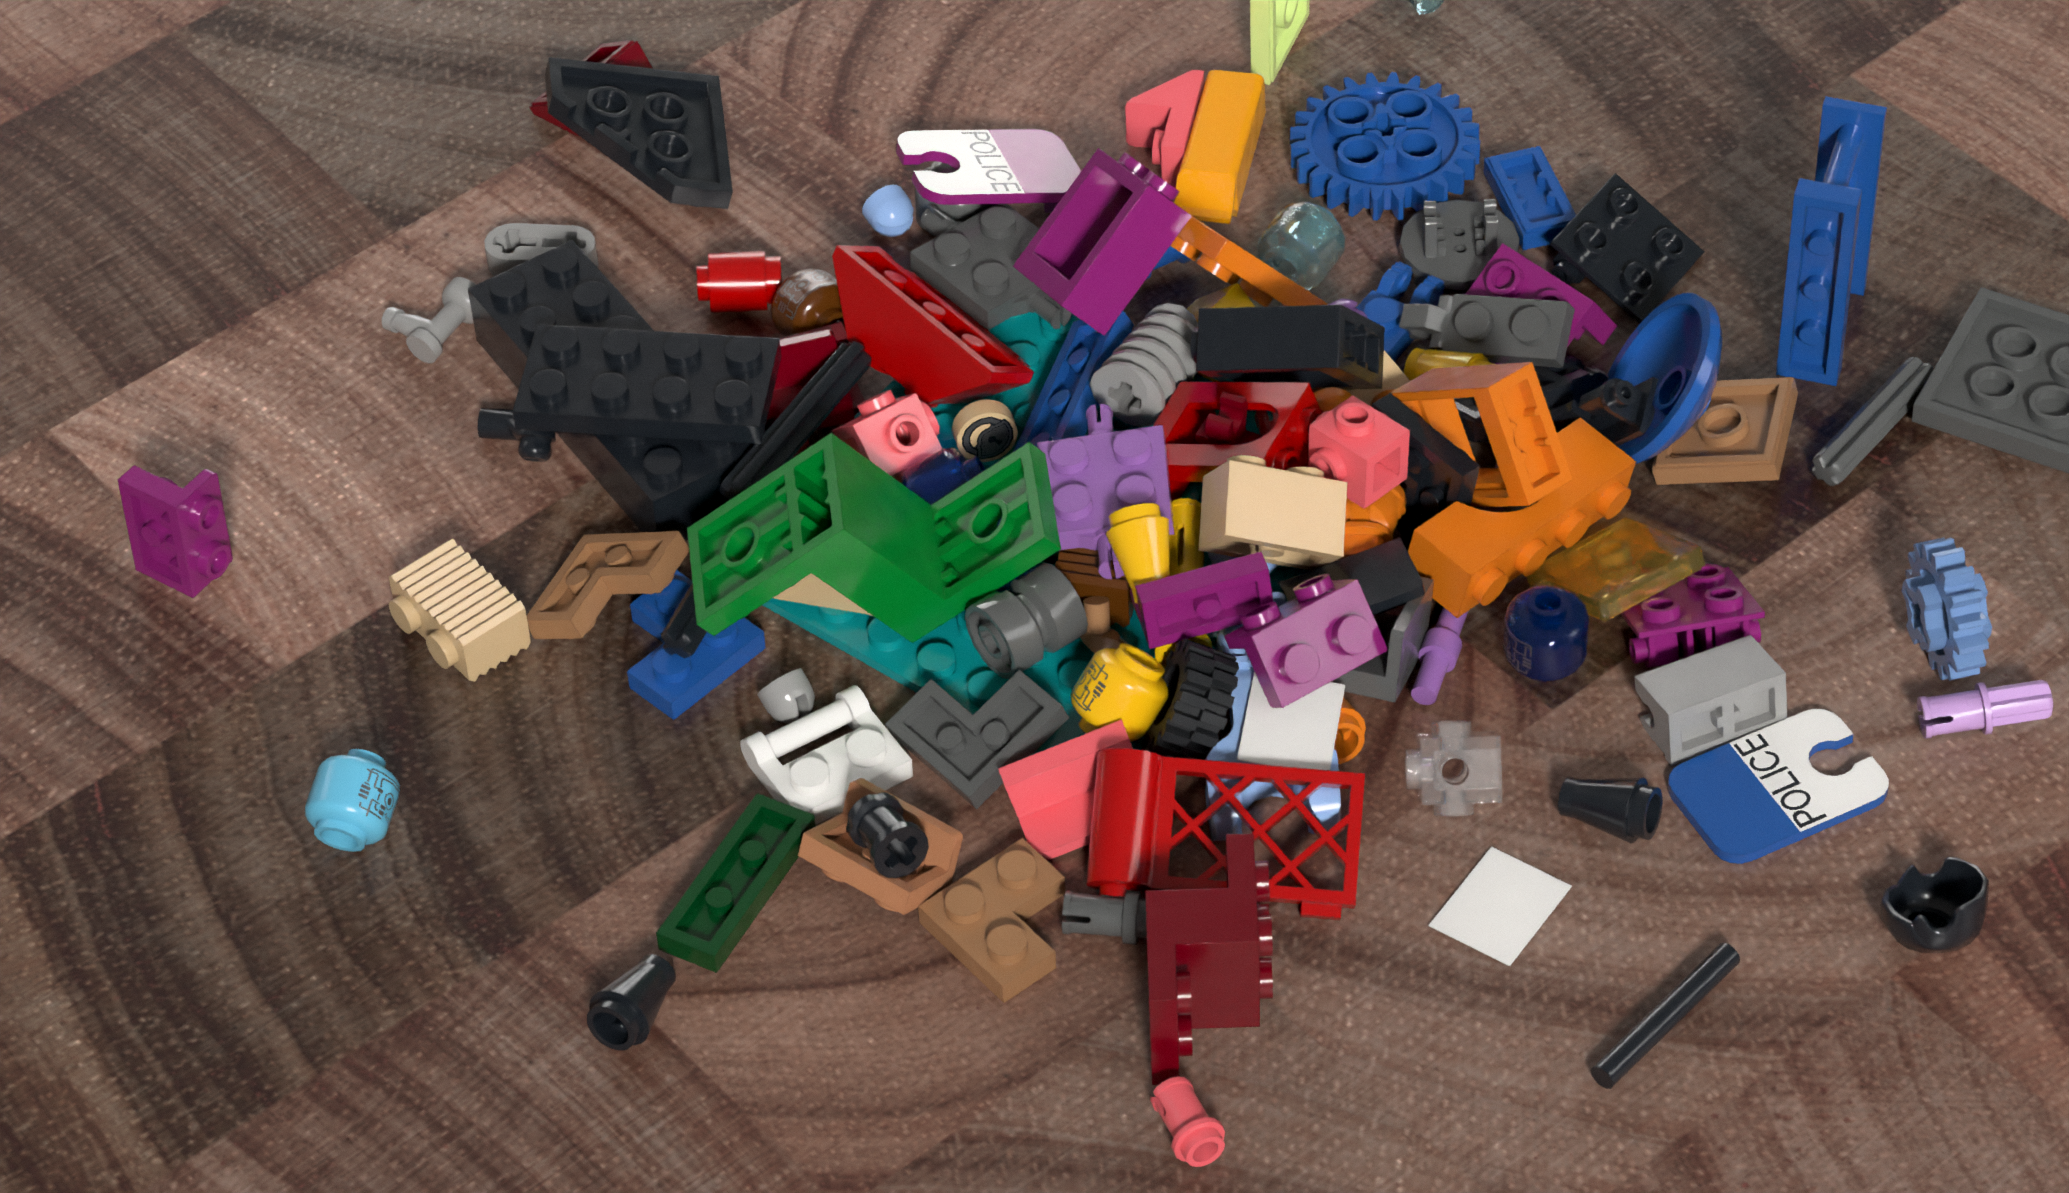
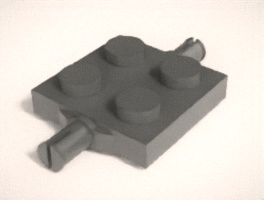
(975, 263)

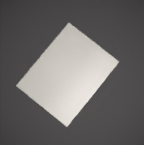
(1292, 735)
(1500, 906)

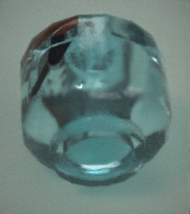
(1302, 243)

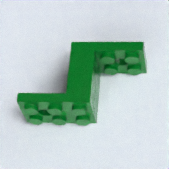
(872, 538)

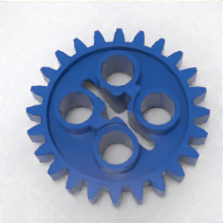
(1384, 145)

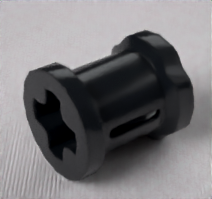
(893, 843)

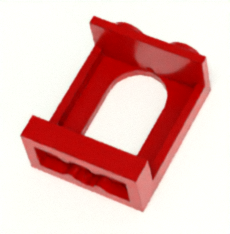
(1281, 447)

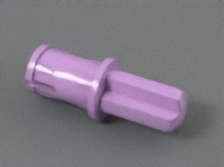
(1984, 708)

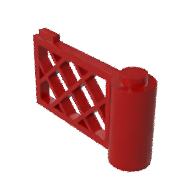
(1136, 817)

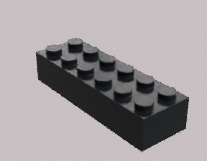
(653, 480)

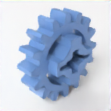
(1947, 608)

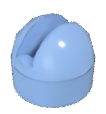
(889, 211)

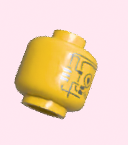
(1120, 686)

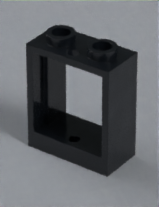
(1290, 344)

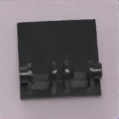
(1624, 249)

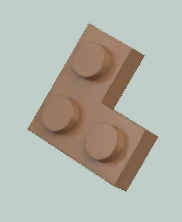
(596, 571)
(985, 916)

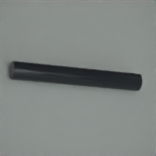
(1665, 1015)

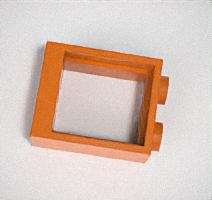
(1514, 420)

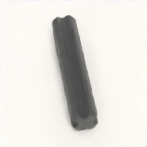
(1871, 422)

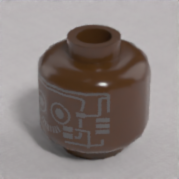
(806, 302)

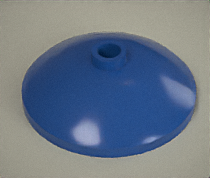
(1683, 351)

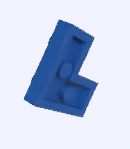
(677, 682)

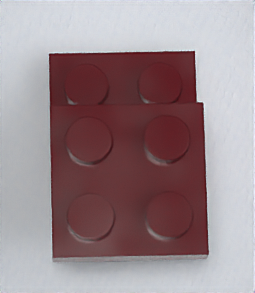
(1207, 957)

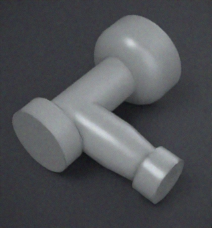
(428, 335)

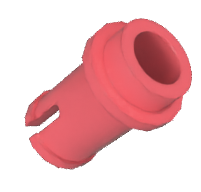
(1195, 1134)

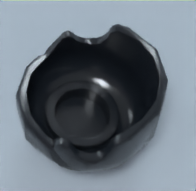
(1937, 909)

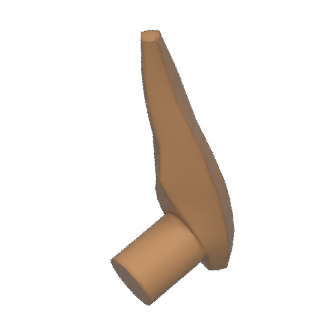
(1099, 632)

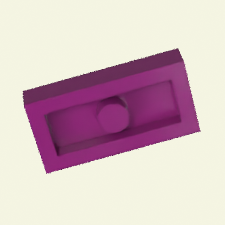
(1202, 599)

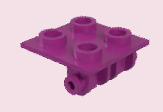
(1705, 601)

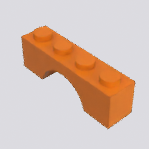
(1481, 551)

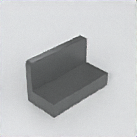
(1403, 635)

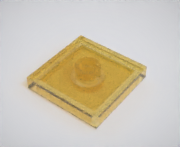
(1620, 567)

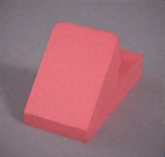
(1164, 120)

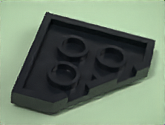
(649, 122)

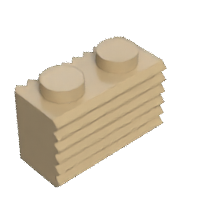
(459, 611)

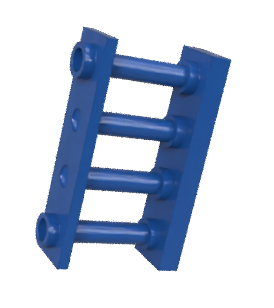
(1830, 241)

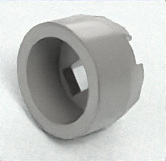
(788, 697)

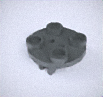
(1455, 240)

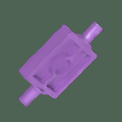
(1104, 474)

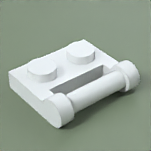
(822, 777)

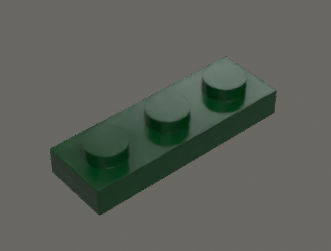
(735, 883)

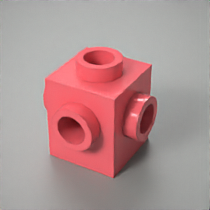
(892, 432)
(1359, 448)

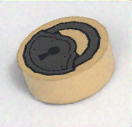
(984, 430)

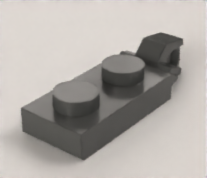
(1495, 326)

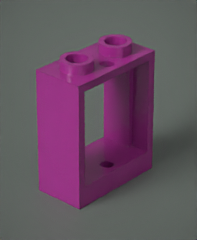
(1103, 238)

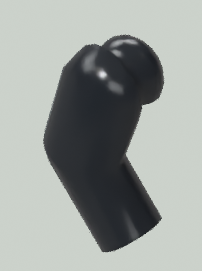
(499, 424)

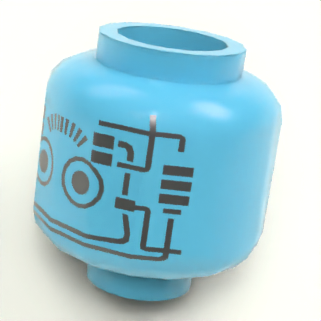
(352, 800)

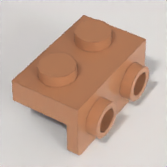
(844, 861)

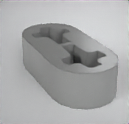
(530, 241)

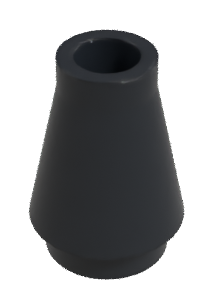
(1614, 805)
(629, 1005)

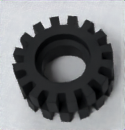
(1197, 701)

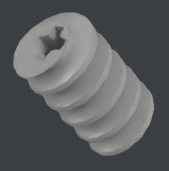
(1147, 366)

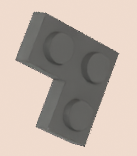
(969, 747)

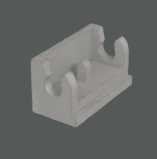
(1712, 698)

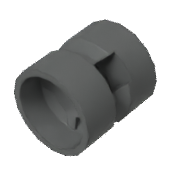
(1032, 617)

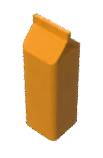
(1221, 145)

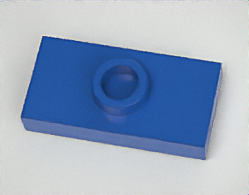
(1529, 195)

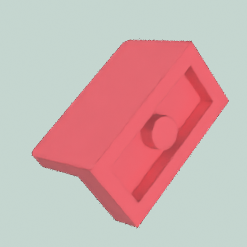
(1056, 790)

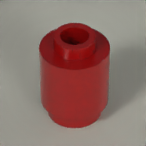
(739, 281)

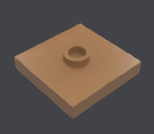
(1736, 437)

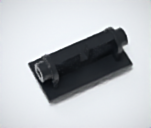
(1613, 409)

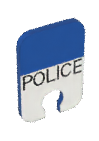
(1766, 792)

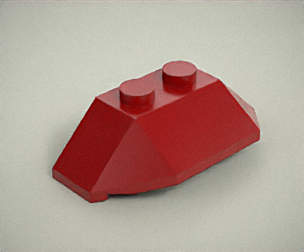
(920, 332)

